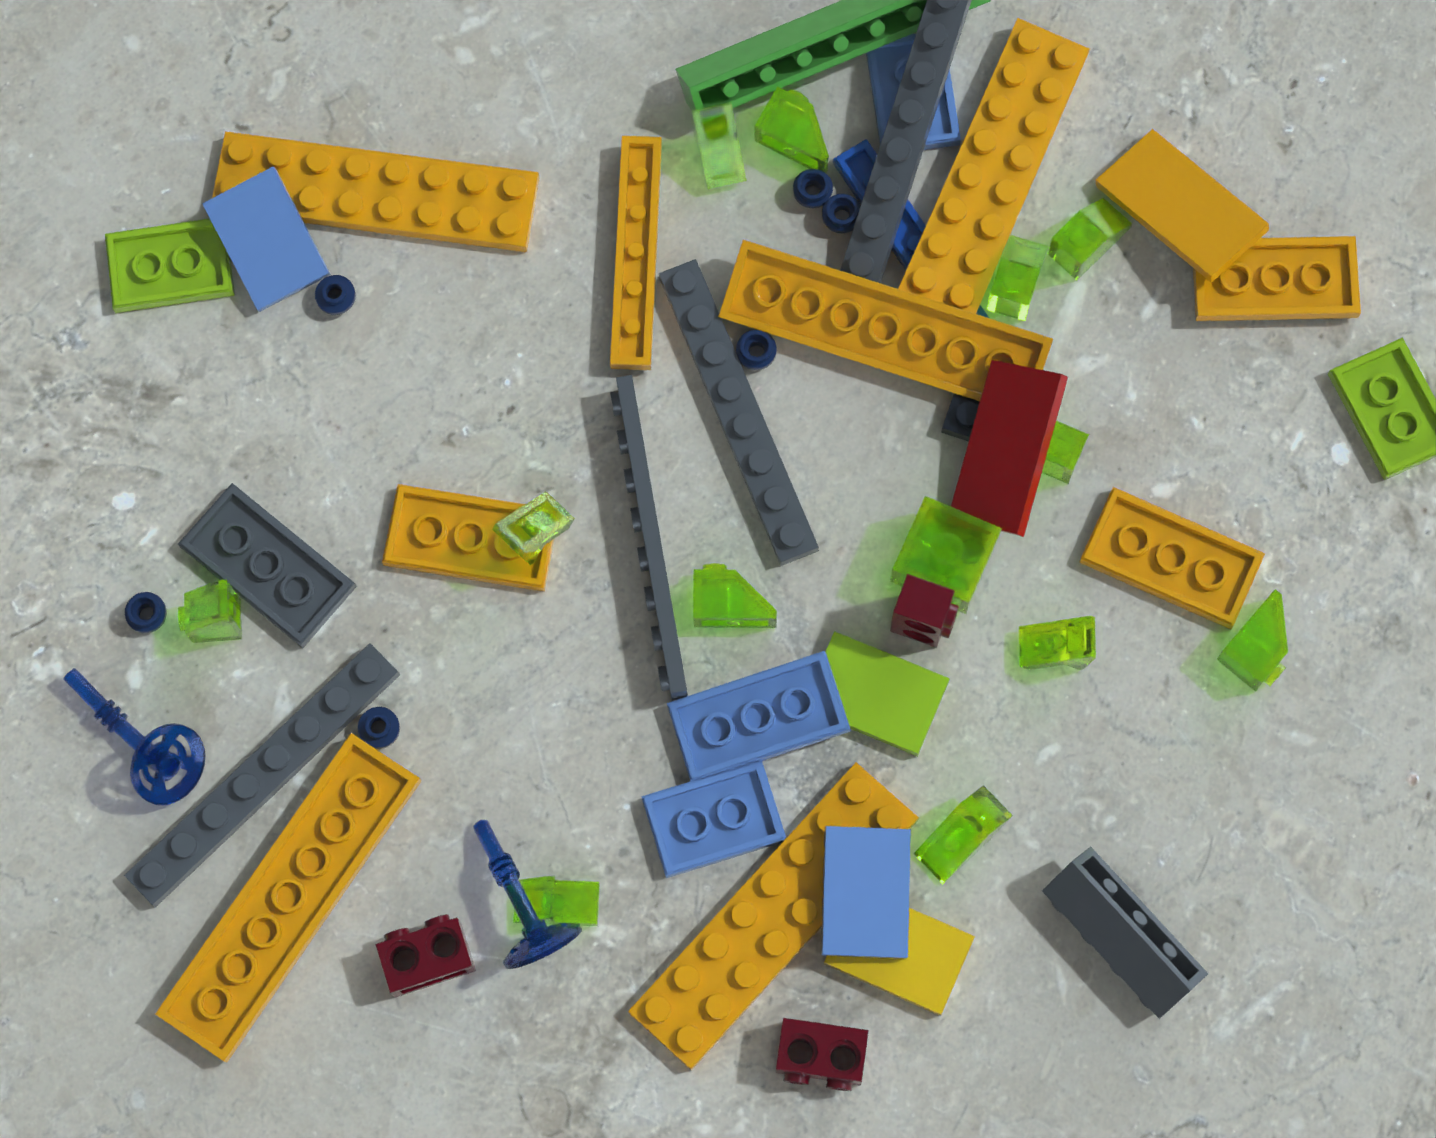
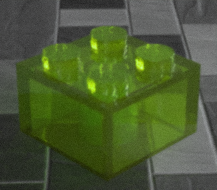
(947, 550)

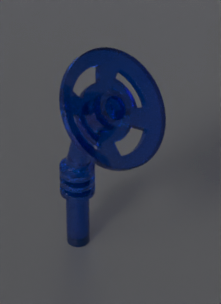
(146, 755)
(538, 937)

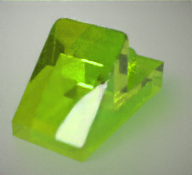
(718, 145)
(534, 526)
(1058, 643)
(562, 900)

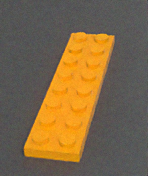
(995, 167)
(390, 190)
(873, 322)
(288, 898)
(759, 925)

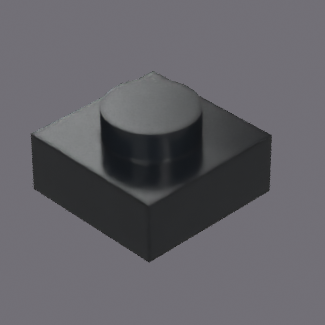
(960, 417)

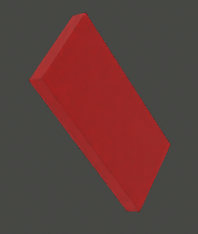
(1009, 445)

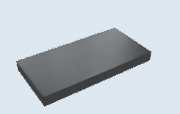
(267, 565)

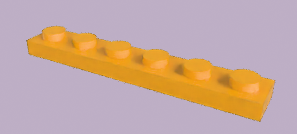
(636, 253)

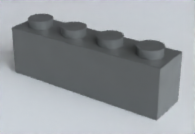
(1124, 932)

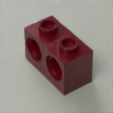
(924, 611)
(428, 967)
(823, 1041)

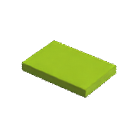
(167, 266)
(1389, 407)
(885, 693)

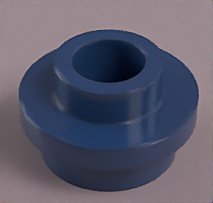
(812, 177)
(836, 203)
(343, 302)
(756, 338)
(137, 604)
(382, 739)

